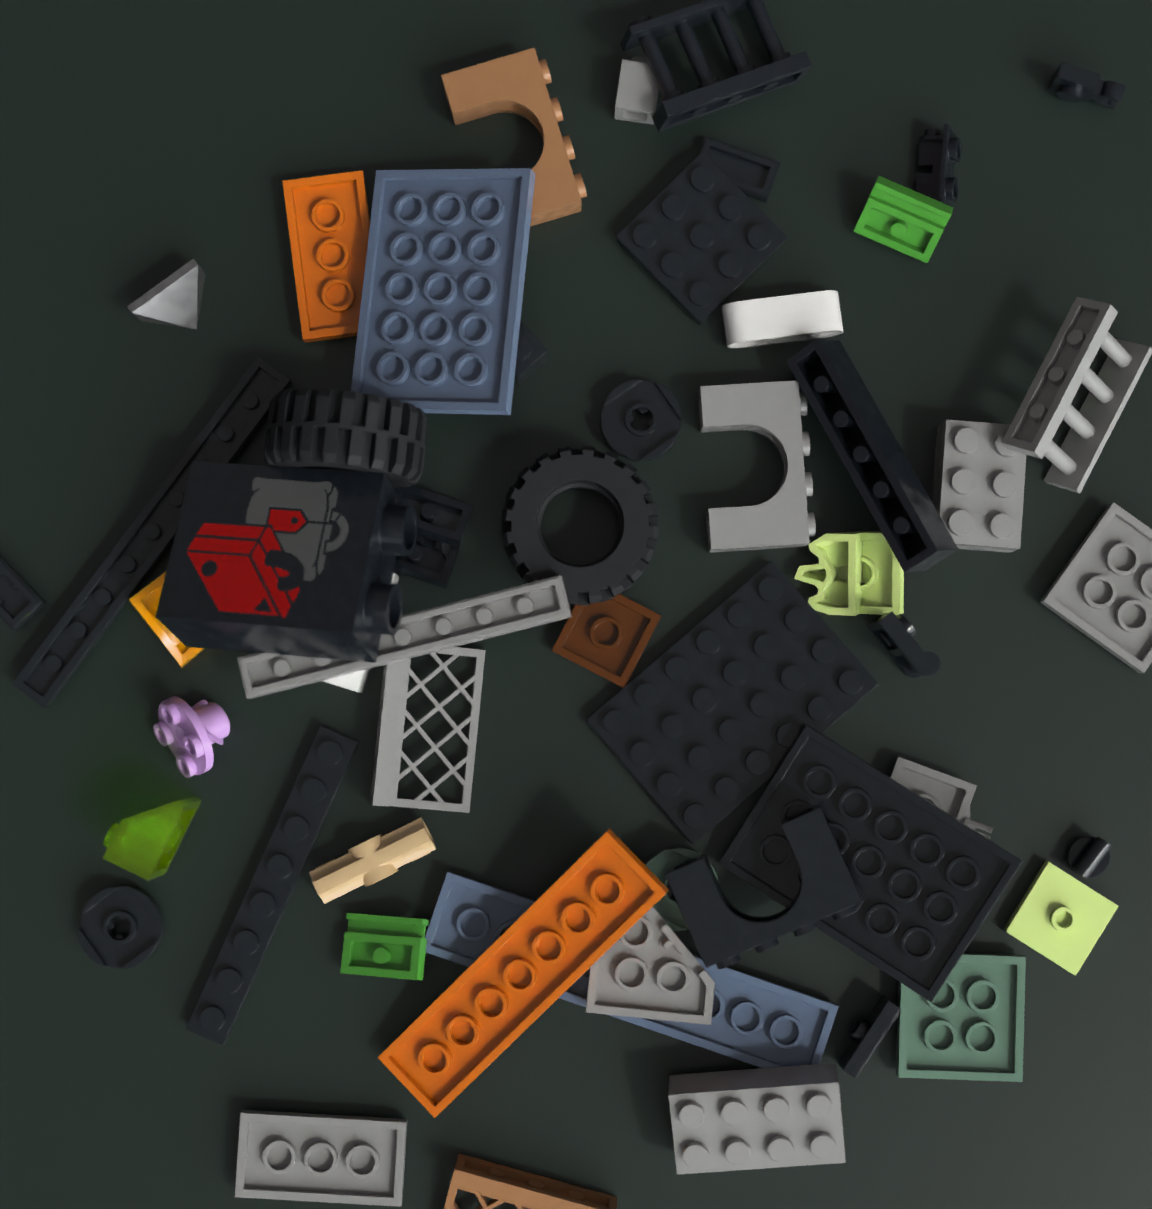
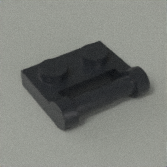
(897, 639)

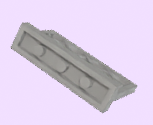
(391, 733)

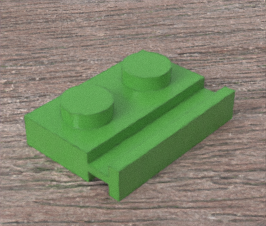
(903, 219)
(384, 946)

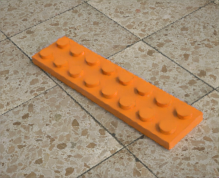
(523, 973)

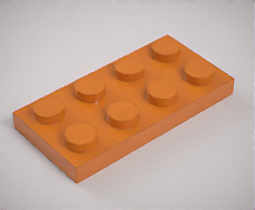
(329, 250)

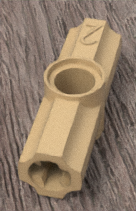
(372, 860)

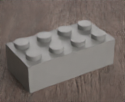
(756, 1118)

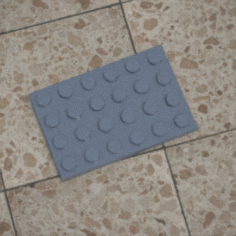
(444, 288)

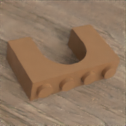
(519, 87)

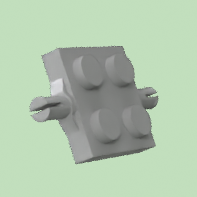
(941, 790)

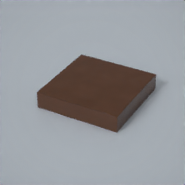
(607, 637)

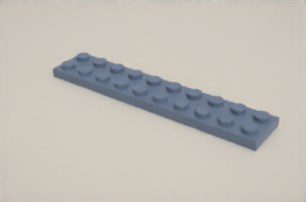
(750, 1015)

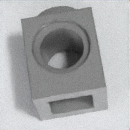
(636, 92)

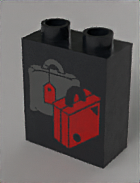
(287, 561)

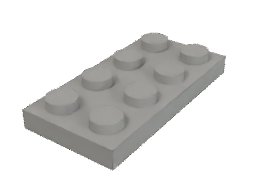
(321, 1158)

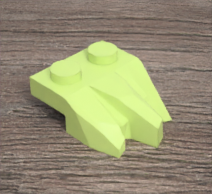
(854, 575)

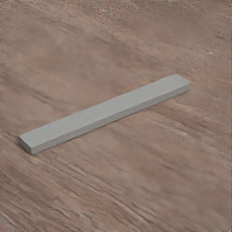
(419, 635)

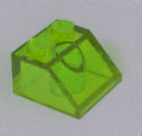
(150, 839)

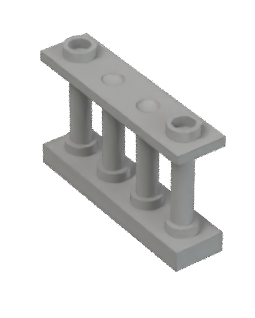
(1057, 384)

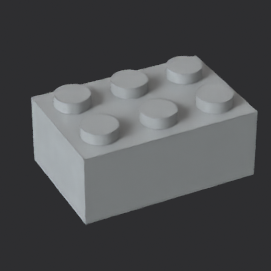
(979, 486)

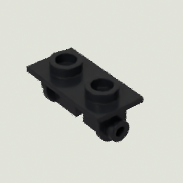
(940, 154)

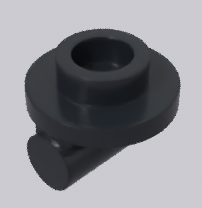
(1089, 856)

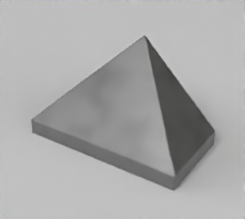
(173, 300)

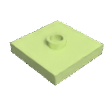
(1060, 918)

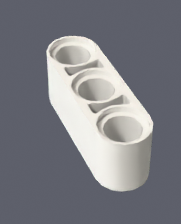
(782, 319)

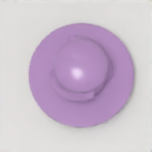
(191, 732)

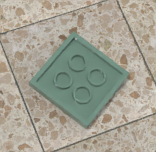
(970, 1026)

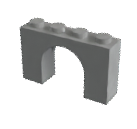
(776, 413)

